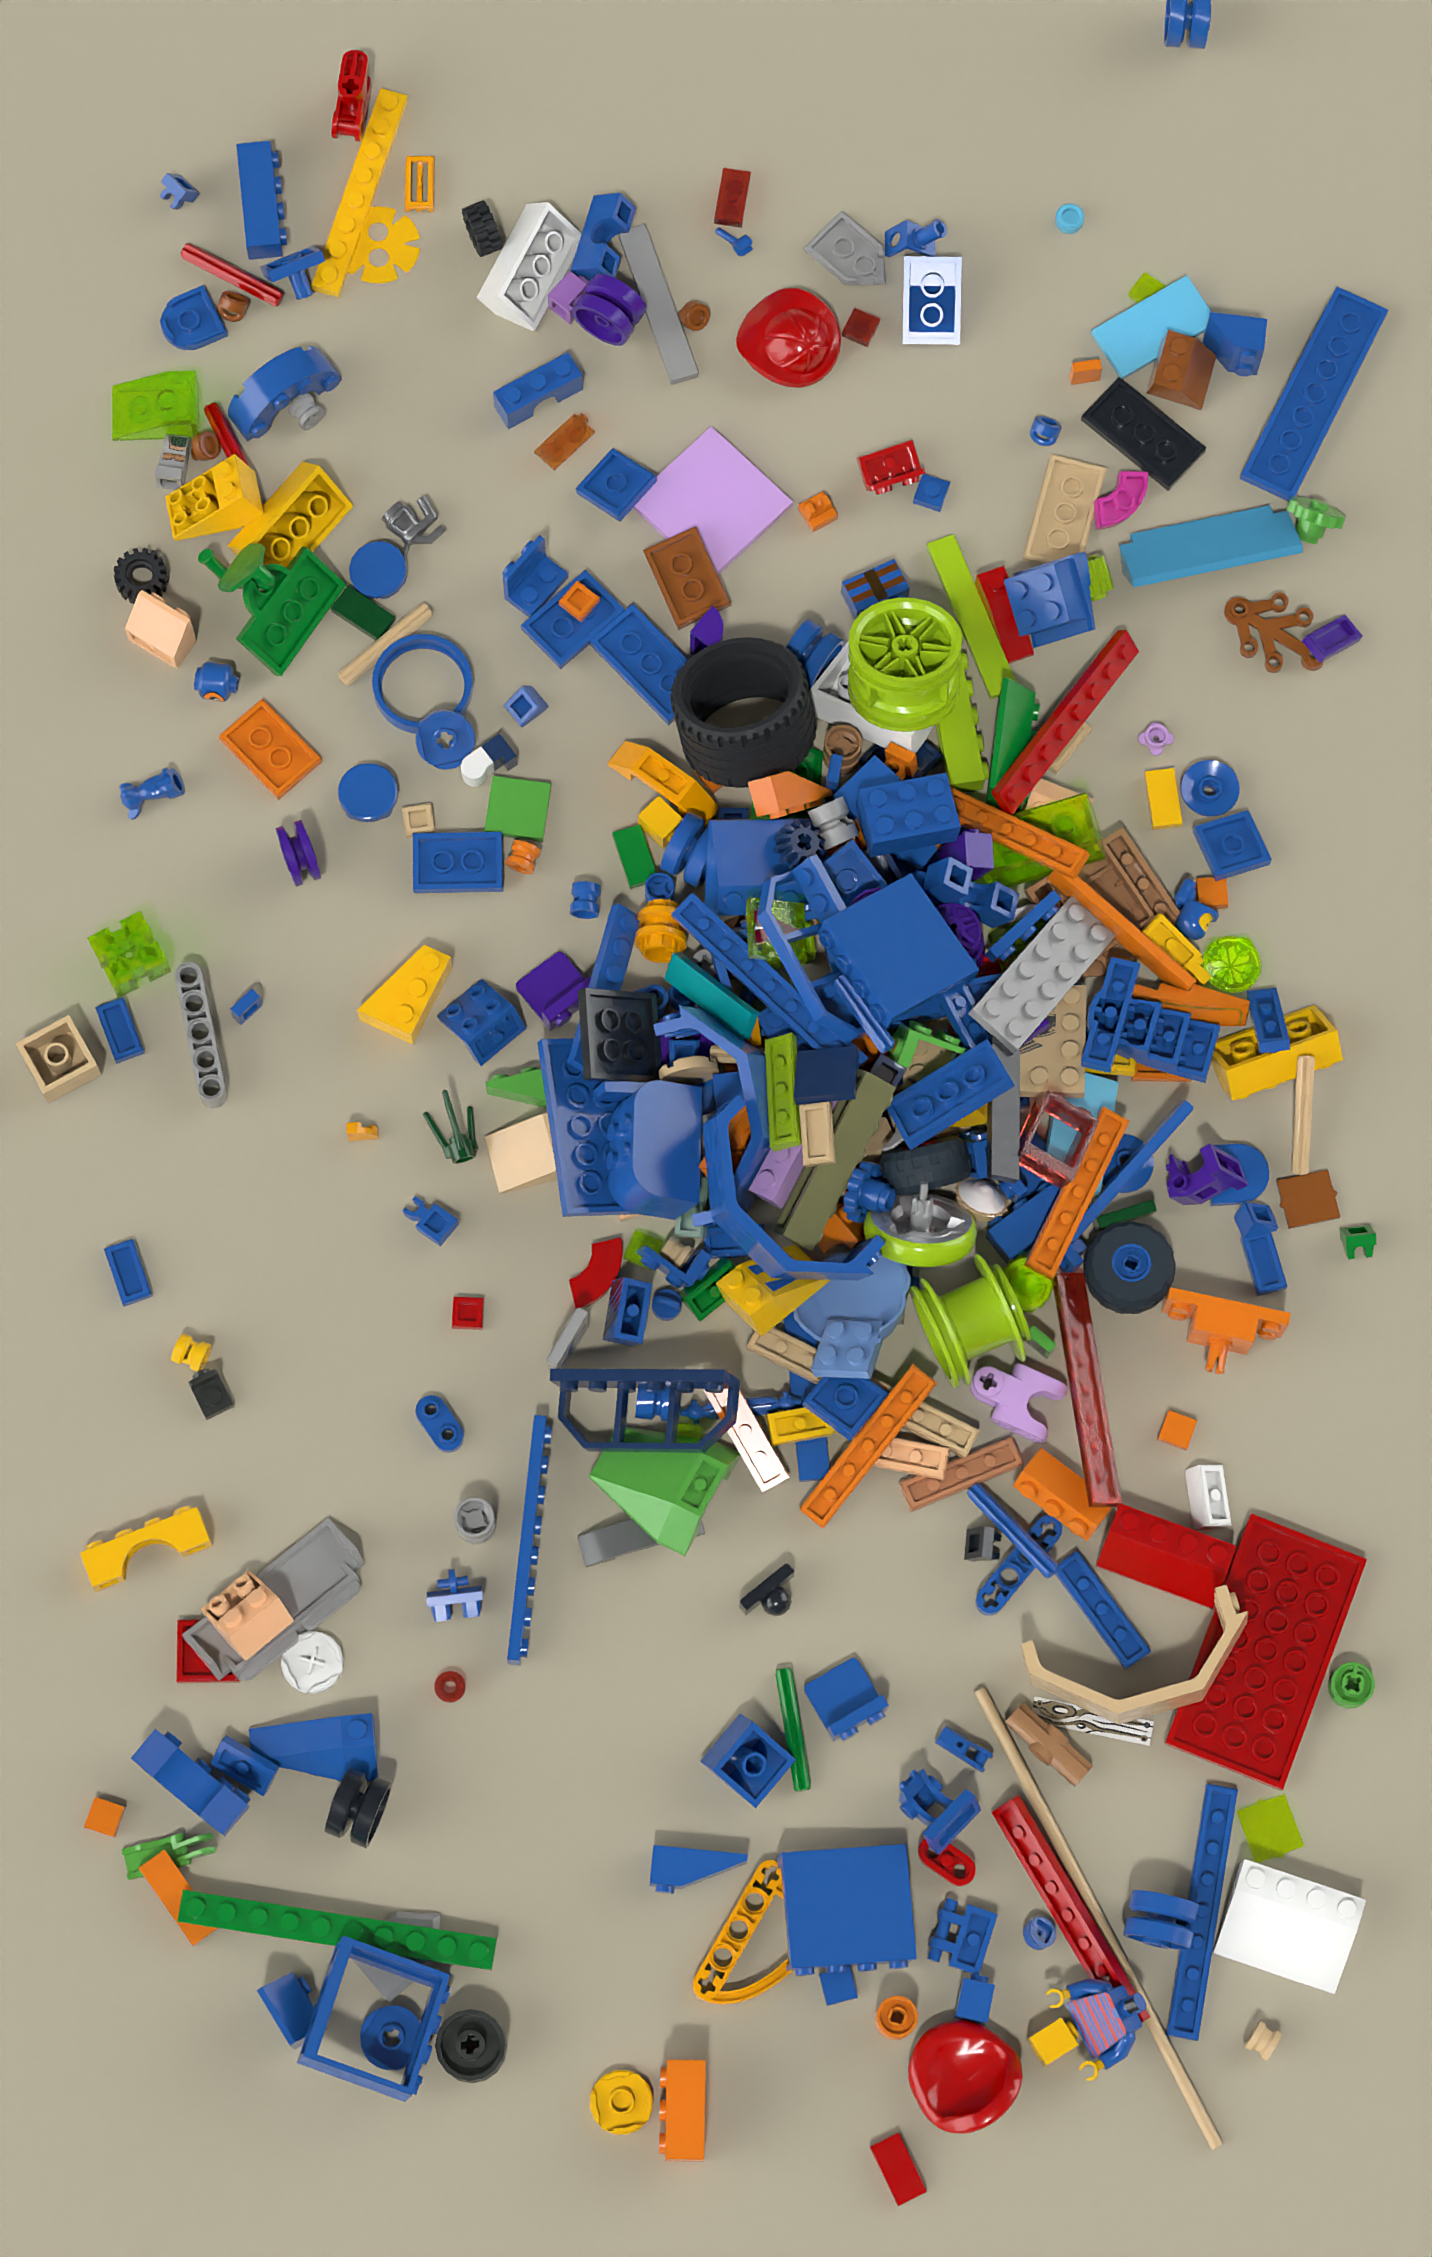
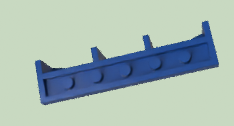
(825, 903)

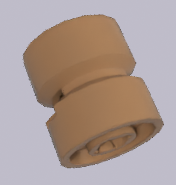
(843, 741)

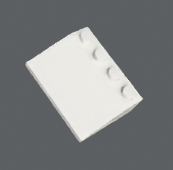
(833, 705)
(1289, 1926)

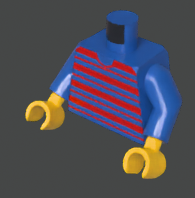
(1104, 2019)

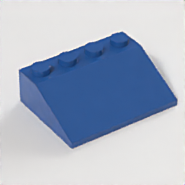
(743, 860)

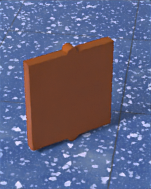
(1308, 1199)

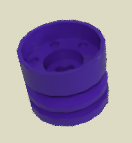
(966, 928)

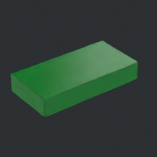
(634, 855)

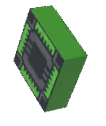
(1041, 1342)

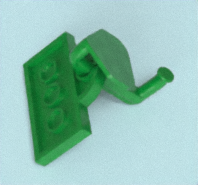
(288, 606)

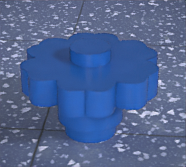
(867, 1192)

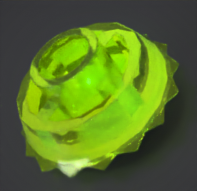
(1029, 1287)

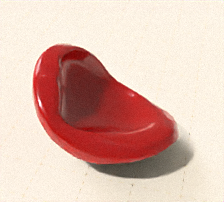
(790, 338)
(963, 2076)

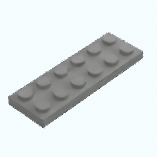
(1042, 974)

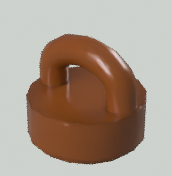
(234, 303)
(694, 315)
(205, 446)

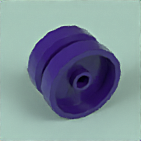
(609, 309)

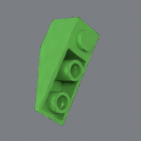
(522, 1087)

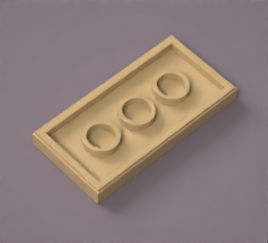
(1064, 510)

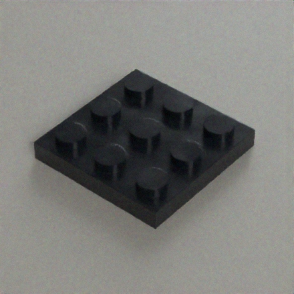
(619, 1035)

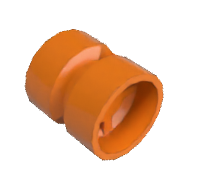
(896, 2018)

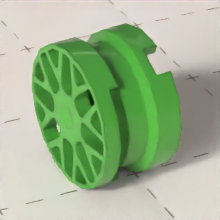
(1351, 1685)

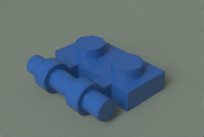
(972, 1938)

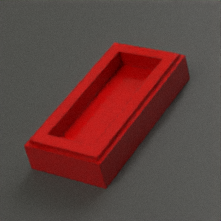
(898, 2169)

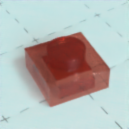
(861, 327)

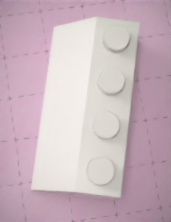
(530, 265)

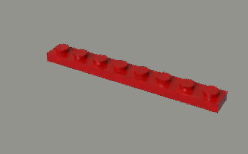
(1065, 722)
(1060, 1896)

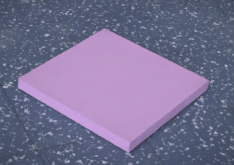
(718, 494)

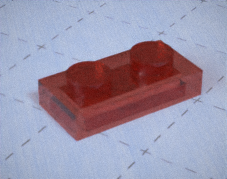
(732, 197)

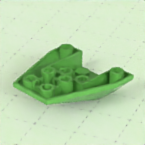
(664, 1489)

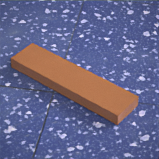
(962, 1474)

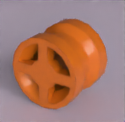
(523, 857)

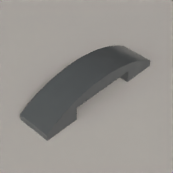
(616, 1541)

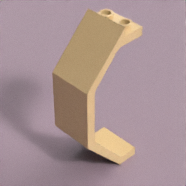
(1153, 1701)

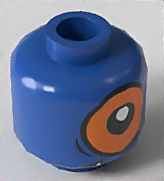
(215, 681)

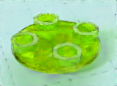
(1232, 963)

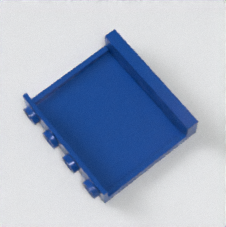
(896, 950)
(847, 1908)

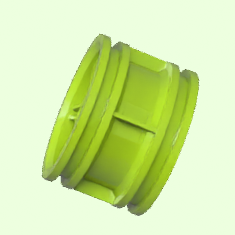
(904, 664)

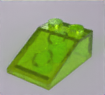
(156, 406)

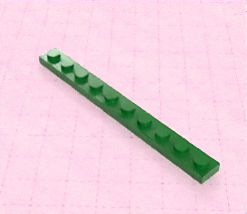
(329, 1927)

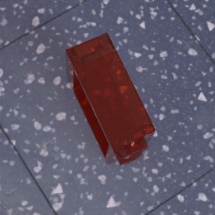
(1044, 1164)

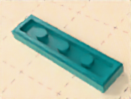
(711, 995)

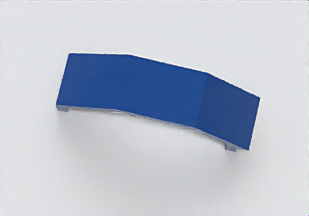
(752, 1074)
(748, 1233)

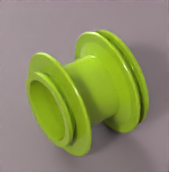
(971, 1320)

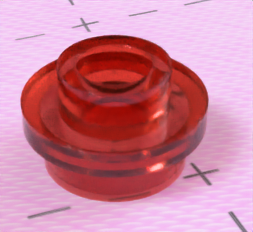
(450, 1676)

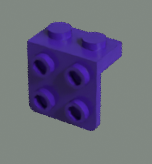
(553, 990)

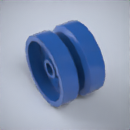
(1190, 16)
(814, 650)
(688, 851)
(1160, 1925)

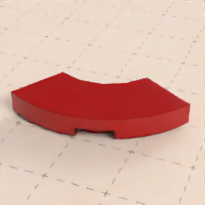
(598, 1276)

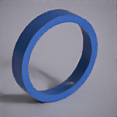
(410, 643)

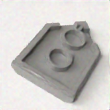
(848, 252)
(386, 1982)

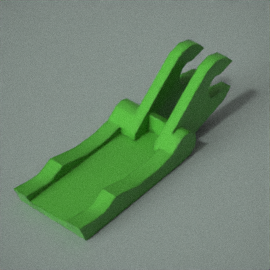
(175, 1846)

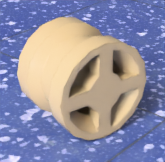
(676, 1252)
(1263, 2040)

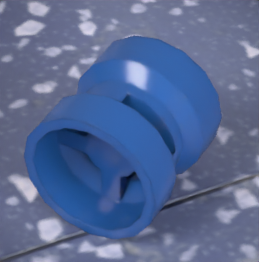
(658, 885)
(585, 900)

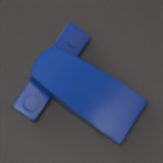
(1144, 1030)

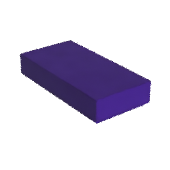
(1332, 638)

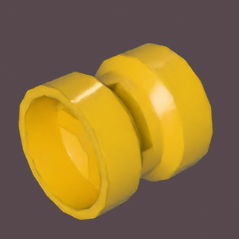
(191, 1352)

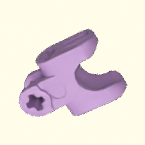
(1010, 1398)

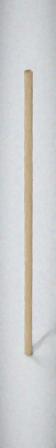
(1095, 1912)

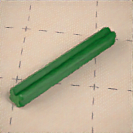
(793, 1729)

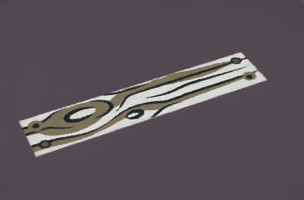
(1079, 1719)

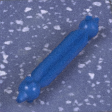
(759, 1406)

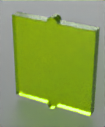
(1270, 1828)

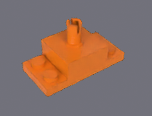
(1223, 1323)

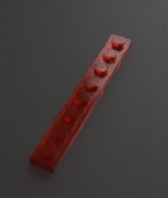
(1086, 1390)

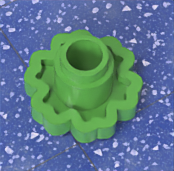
(1314, 518)

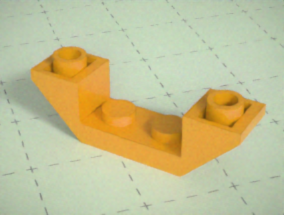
(665, 778)

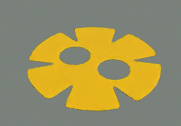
(399, 253)

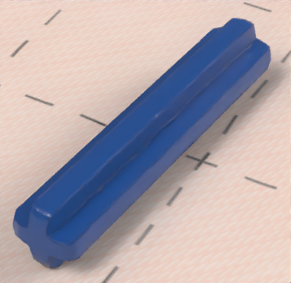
(861, 1011)

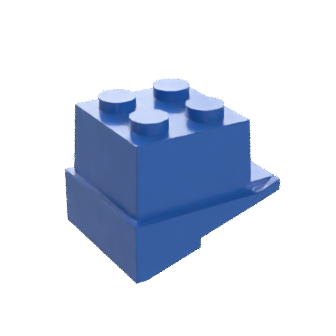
(1052, 599)

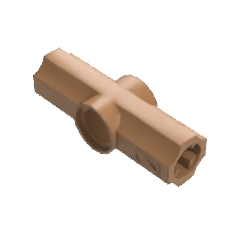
(1048, 1744)

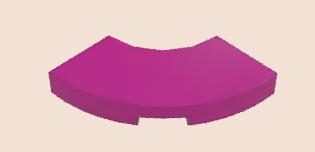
(1122, 501)

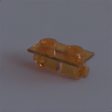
(565, 441)

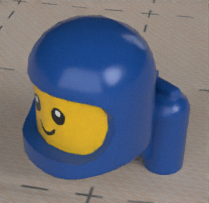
(1194, 916)

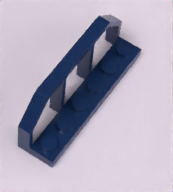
(654, 1381)

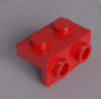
(890, 467)

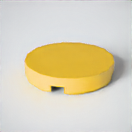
(621, 2102)

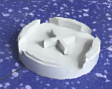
(313, 1663)

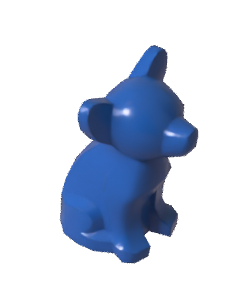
(157, 787)

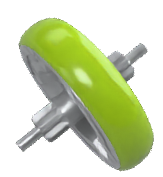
(915, 1240)

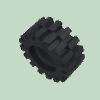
(482, 228)
(135, 561)

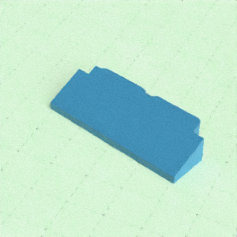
(1208, 545)

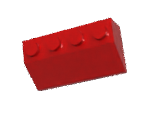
(1165, 1555)

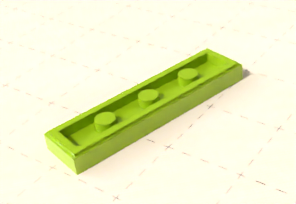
(780, 1077)

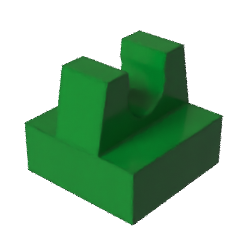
(1356, 1237)

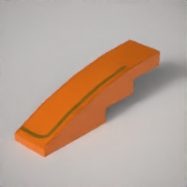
(1200, 1002)

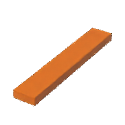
(1020, 835)
(1126, 933)
(1076, 1196)
(868, 1446)

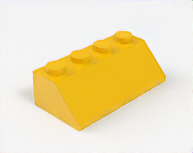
(295, 516)
(1246, 1070)

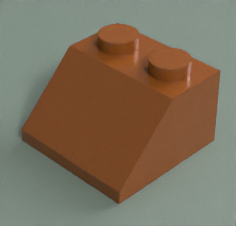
(1182, 370)

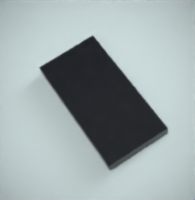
(1143, 434)

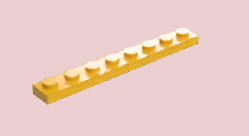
(359, 192)

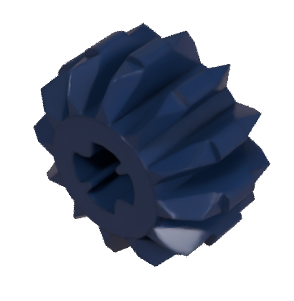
(798, 834)

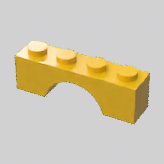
(108, 1561)

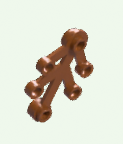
(1270, 630)

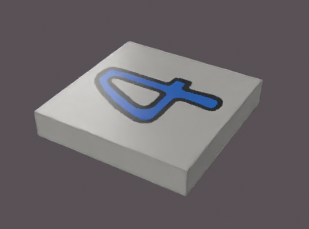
(568, 1340)

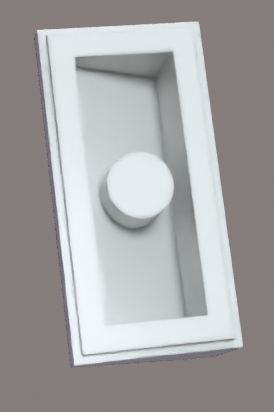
(1208, 1497)

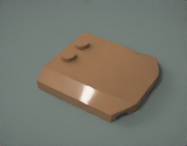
(1124, 883)

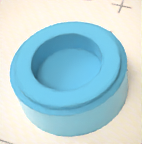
(1069, 218)

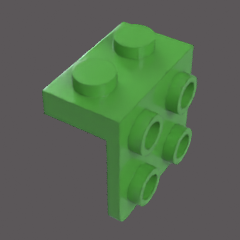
(908, 1036)

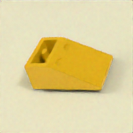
(215, 501)

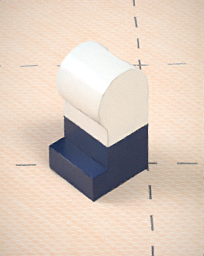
(487, 760)

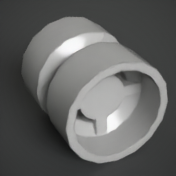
(833, 823)
(475, 1520)

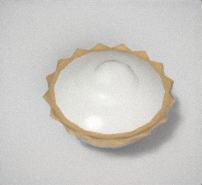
(981, 1199)

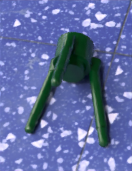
(460, 1147)

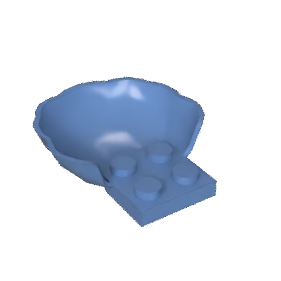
(854, 1318)

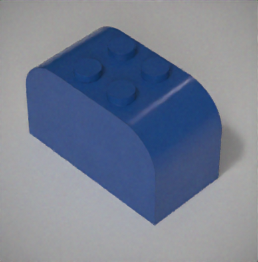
(656, 1150)

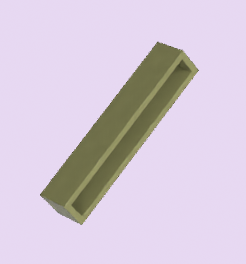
(820, 1187)

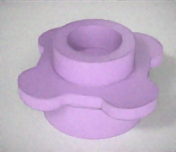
(1156, 730)

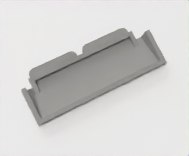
(311, 1583)

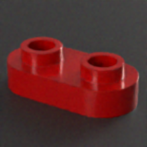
(945, 1863)

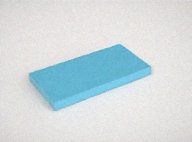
(1135, 335)
(1098, 1094)

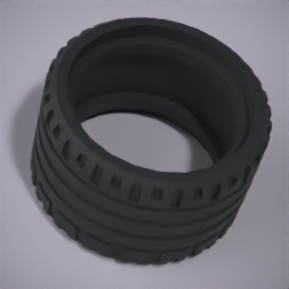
(735, 672)

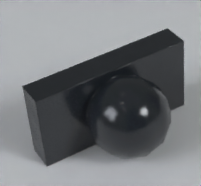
(770, 1593)

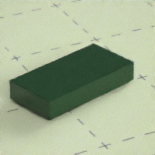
(362, 613)
(1126, 1214)

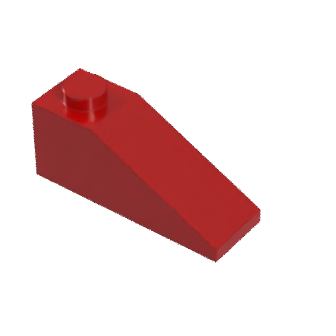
(998, 607)

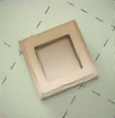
(418, 819)

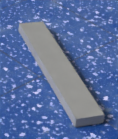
(659, 305)

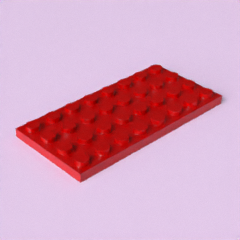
(1270, 1681)

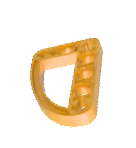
(737, 1946)

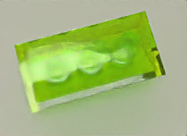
(1067, 819)

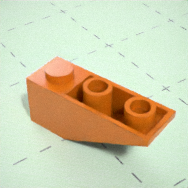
(785, 791)

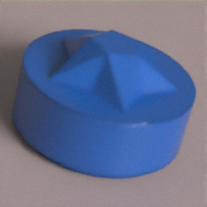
(1039, 1933)

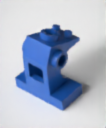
(920, 1793)

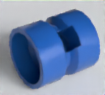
(652, 1404)

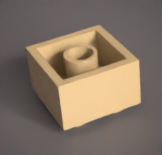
(58, 1059)

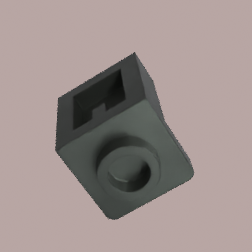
(210, 1393)

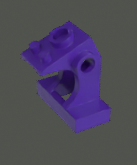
(1215, 1176)

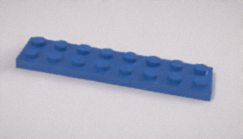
(1314, 394)

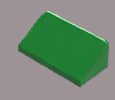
(704, 1295)

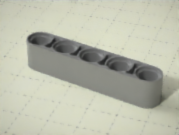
(201, 1021)

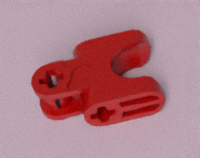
(353, 96)

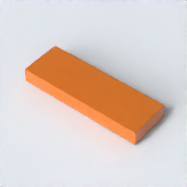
(168, 1885)

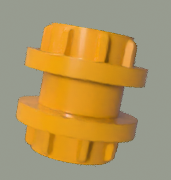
(658, 932)

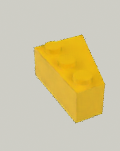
(408, 995)

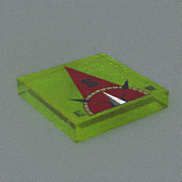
(789, 917)

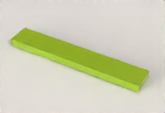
(970, 613)

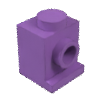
(566, 294)

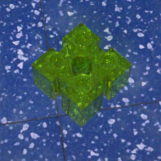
(132, 937)

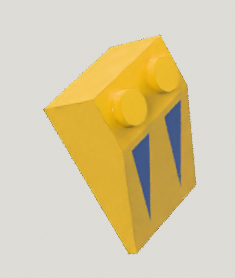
(763, 1299)

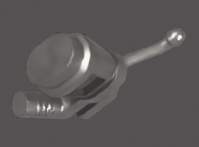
(405, 525)

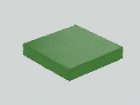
(518, 808)

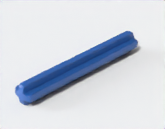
(1012, 1530)

